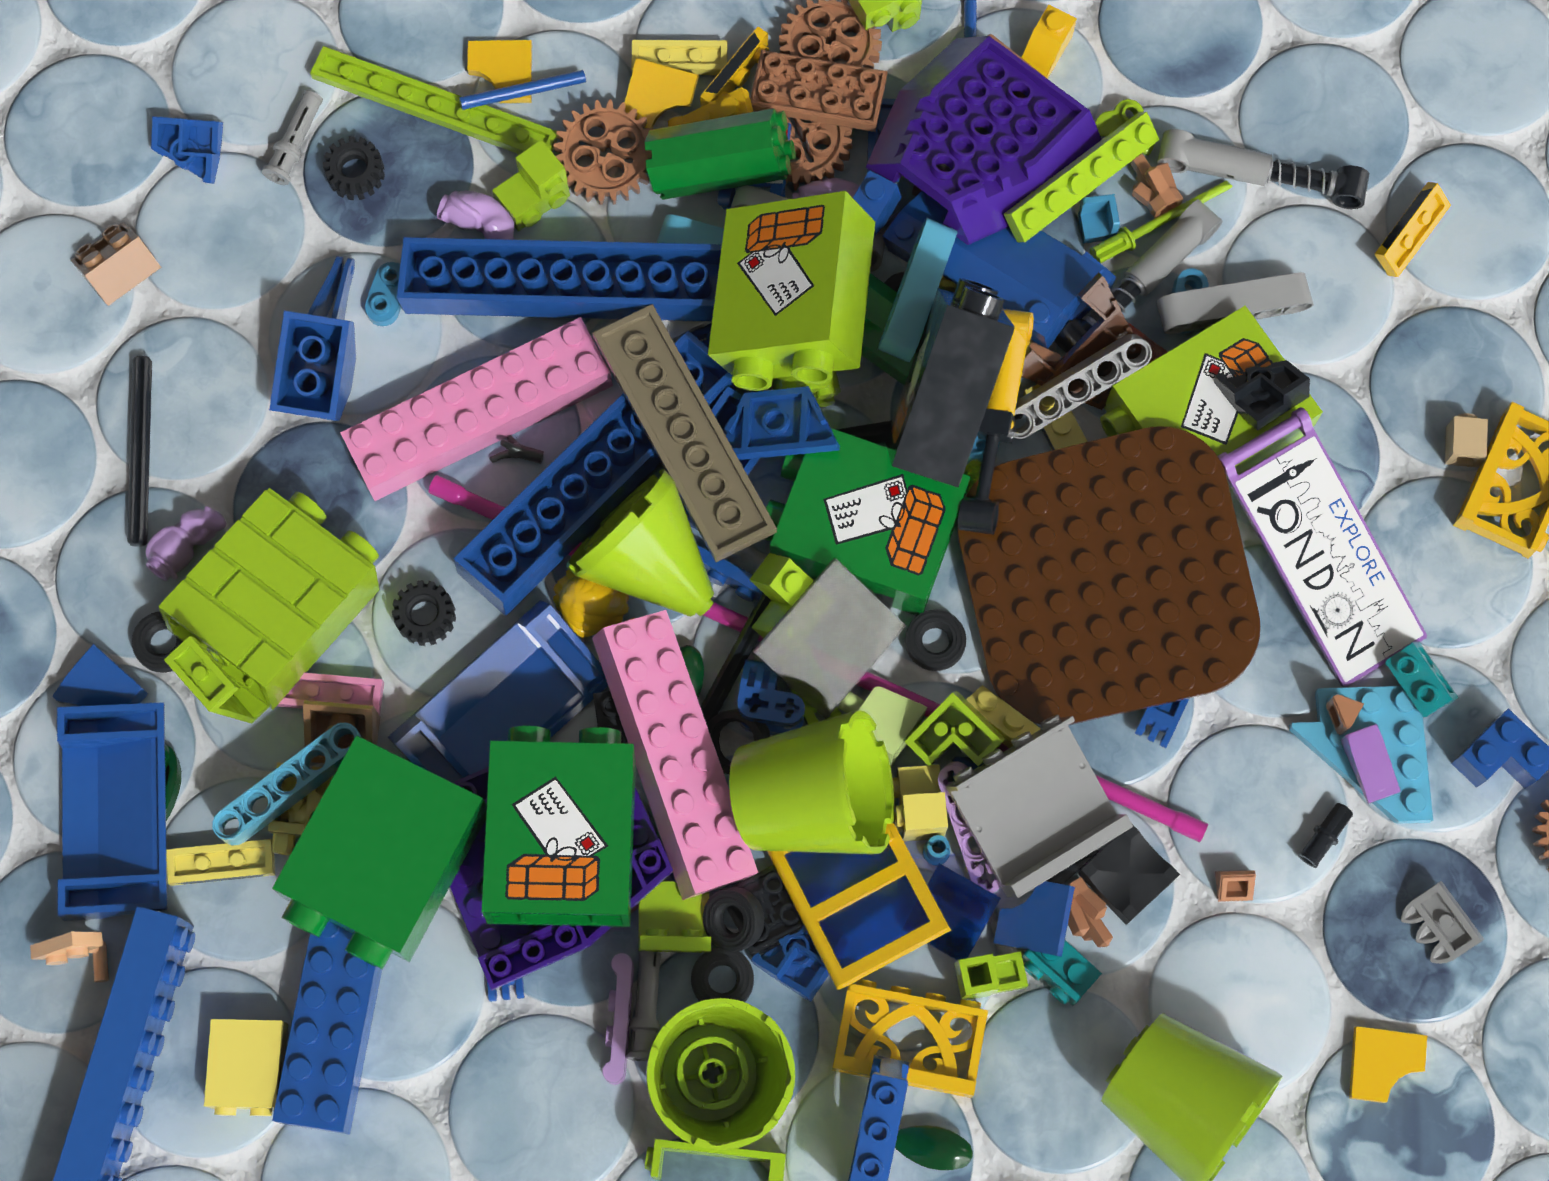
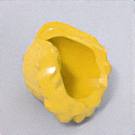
(588, 605)

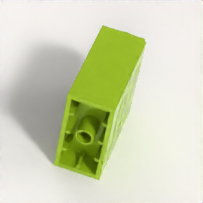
(273, 594)

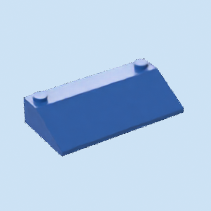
(1029, 275)
(525, 678)
(112, 810)

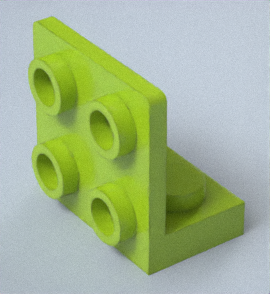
(672, 923)

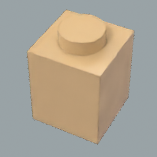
(1466, 440)

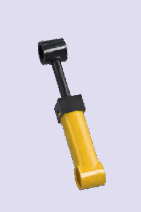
(998, 425)

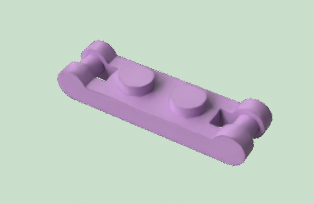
(618, 1034)

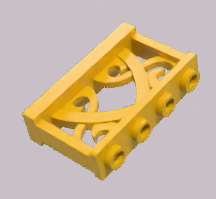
(1480, 500)
(944, 1076)

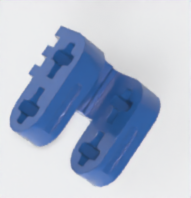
(760, 691)

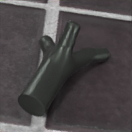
(517, 450)

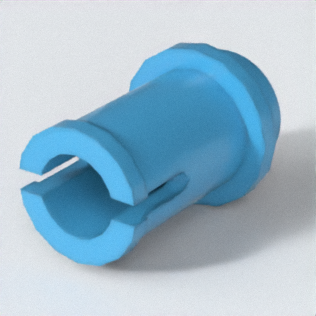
(935, 858)

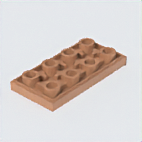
(819, 90)

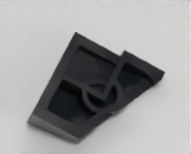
(1265, 391)

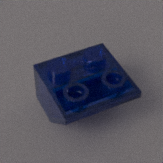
(965, 909)

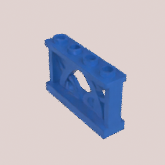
(880, 1120)

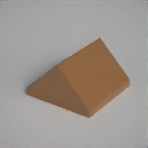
(321, 716)

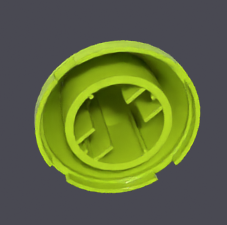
(648, 551)

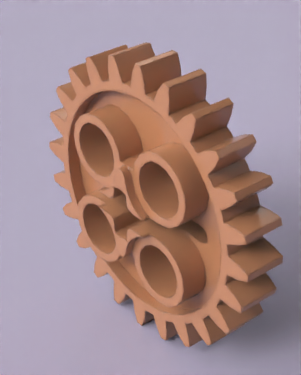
(839, 20)
(823, 160)
(594, 178)

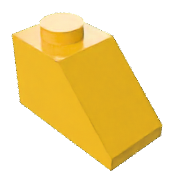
(1049, 40)

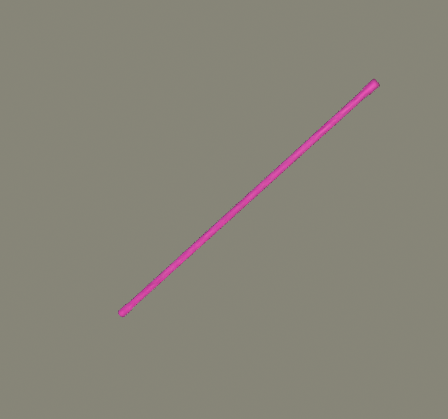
(1176, 820)

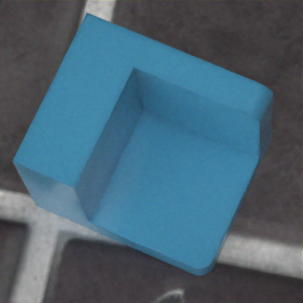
(1098, 218)

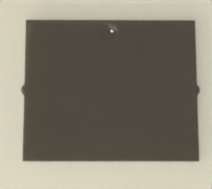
(829, 638)

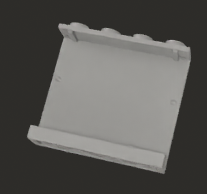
(1036, 807)

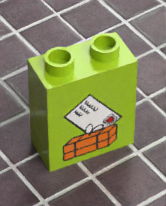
(792, 290)
(1182, 392)

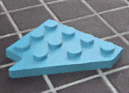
(1403, 737)

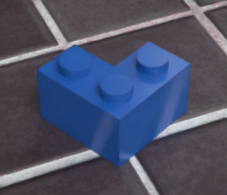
(1506, 745)

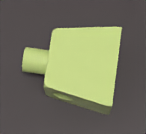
(893, 714)

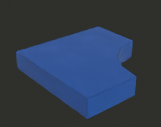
(1039, 921)

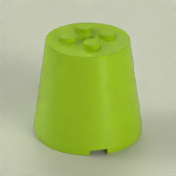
(815, 789)
(752, 1081)
(1187, 1096)

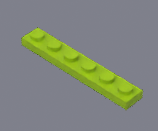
(1081, 177)

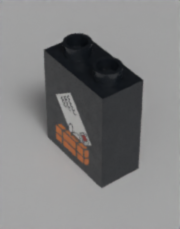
(950, 382)

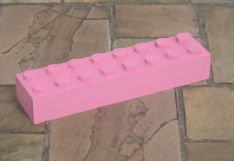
(477, 408)
(674, 753)

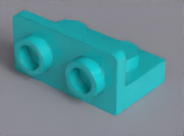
(1421, 679)
(1067, 975)

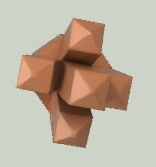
(1155, 186)
(1086, 914)

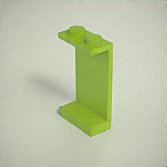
(212, 683)
(655, 1157)

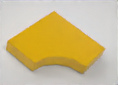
(502, 63)
(658, 89)
(1382, 1059)

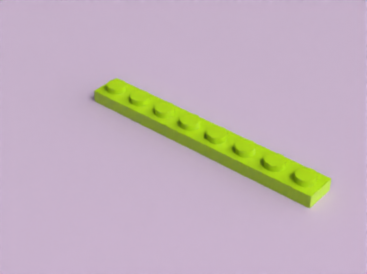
(428, 102)

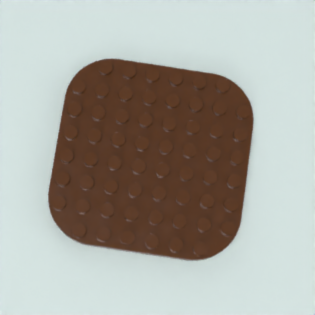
(1112, 578)

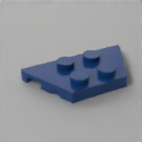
(779, 425)

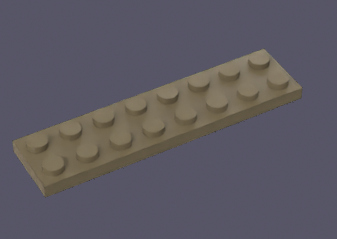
(684, 433)

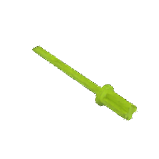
(1126, 239)

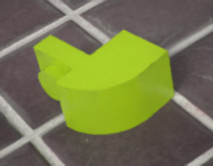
(990, 975)

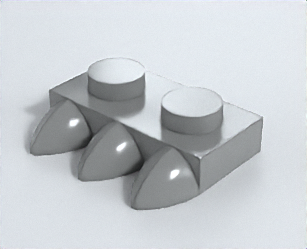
(1443, 922)

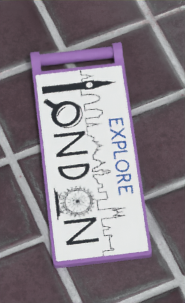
(1323, 550)

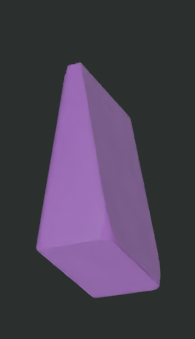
(1371, 763)

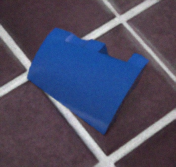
(190, 144)
(98, 682)
(795, 964)

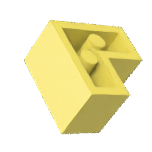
(921, 803)

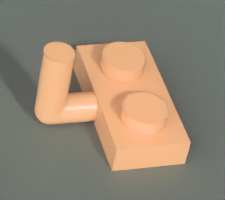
(74, 945)

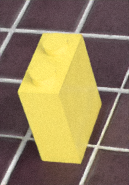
(245, 1065)

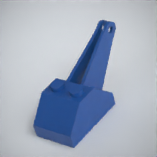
(317, 352)

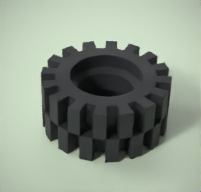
(345, 153)
(421, 593)

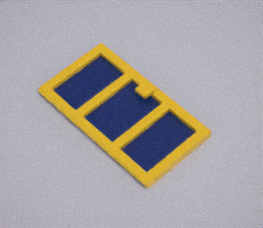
(861, 906)

